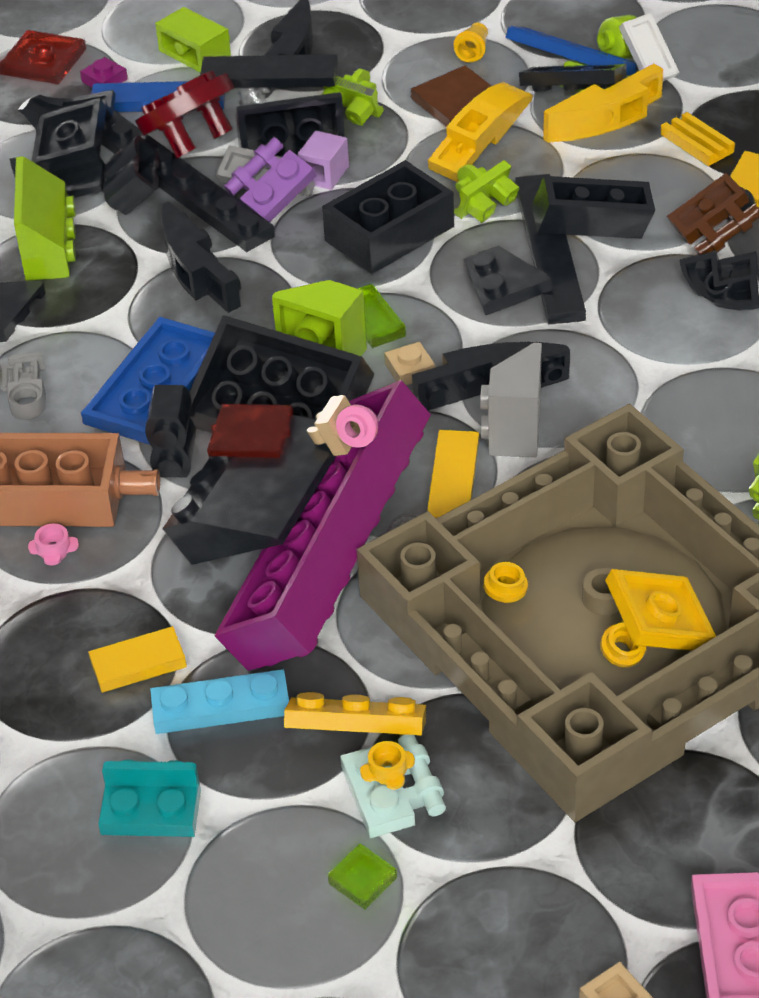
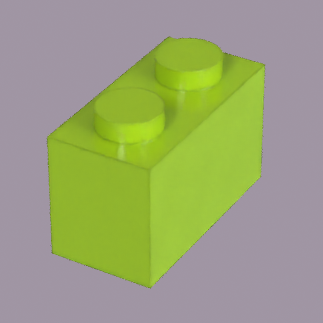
(190, 37)

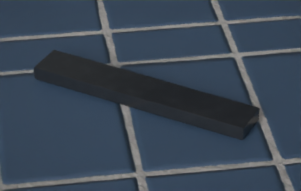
(553, 257)

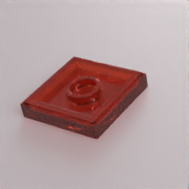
(42, 57)

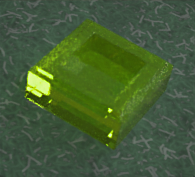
(362, 876)

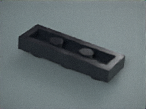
(572, 76)

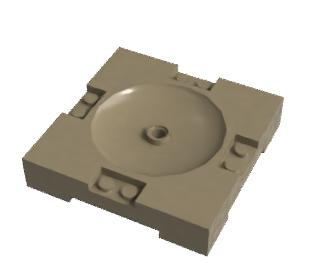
(537, 662)

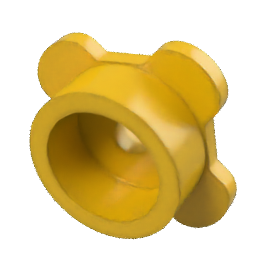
(387, 754)

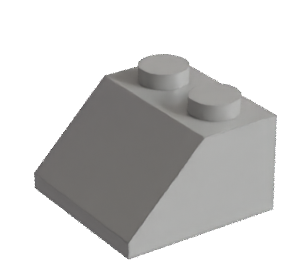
(513, 404)

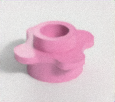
(52, 543)

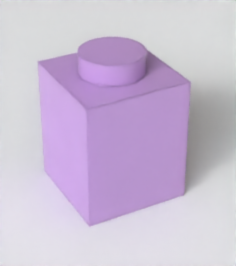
(327, 156)

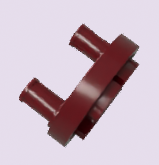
(197, 94)

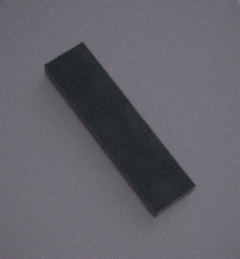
(275, 70)

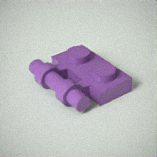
(277, 186)

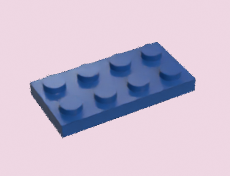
(164, 356)

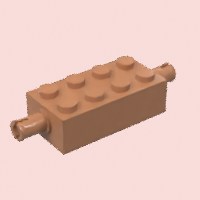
(66, 479)

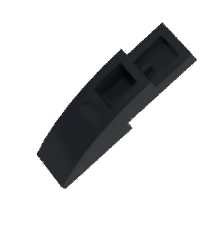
(292, 33)
(193, 262)
(470, 368)

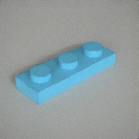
(219, 701)

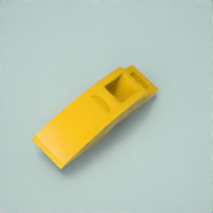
(601, 110)
(477, 125)

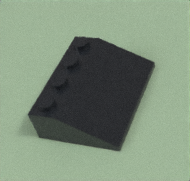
(272, 368)
(248, 501)

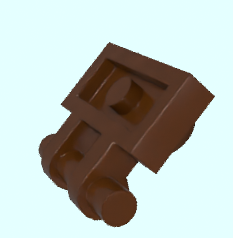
(708, 209)

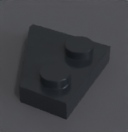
(504, 279)

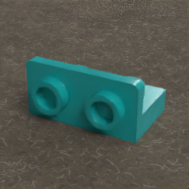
(150, 798)

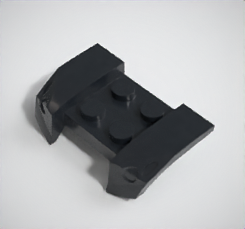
(70, 138)

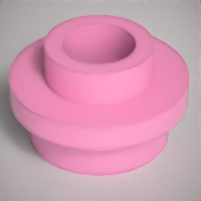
(364, 418)

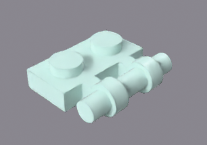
(389, 809)

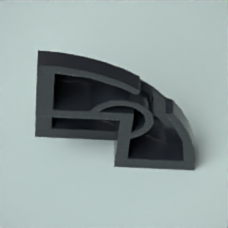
(727, 281)

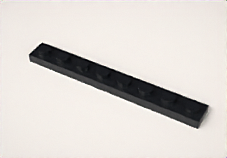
(194, 189)

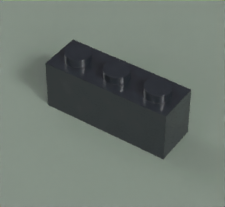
(593, 207)

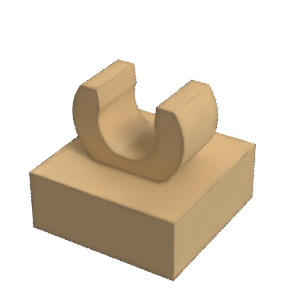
(326, 426)

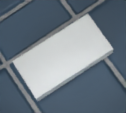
(648, 45)

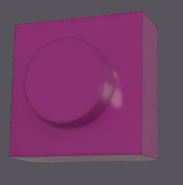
(103, 71)

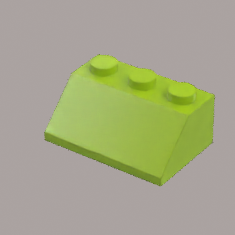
(43, 222)

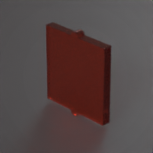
(250, 430)

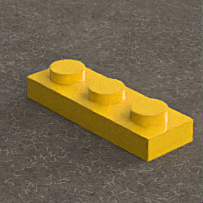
(355, 714)

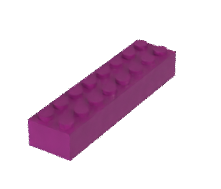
(298, 582)

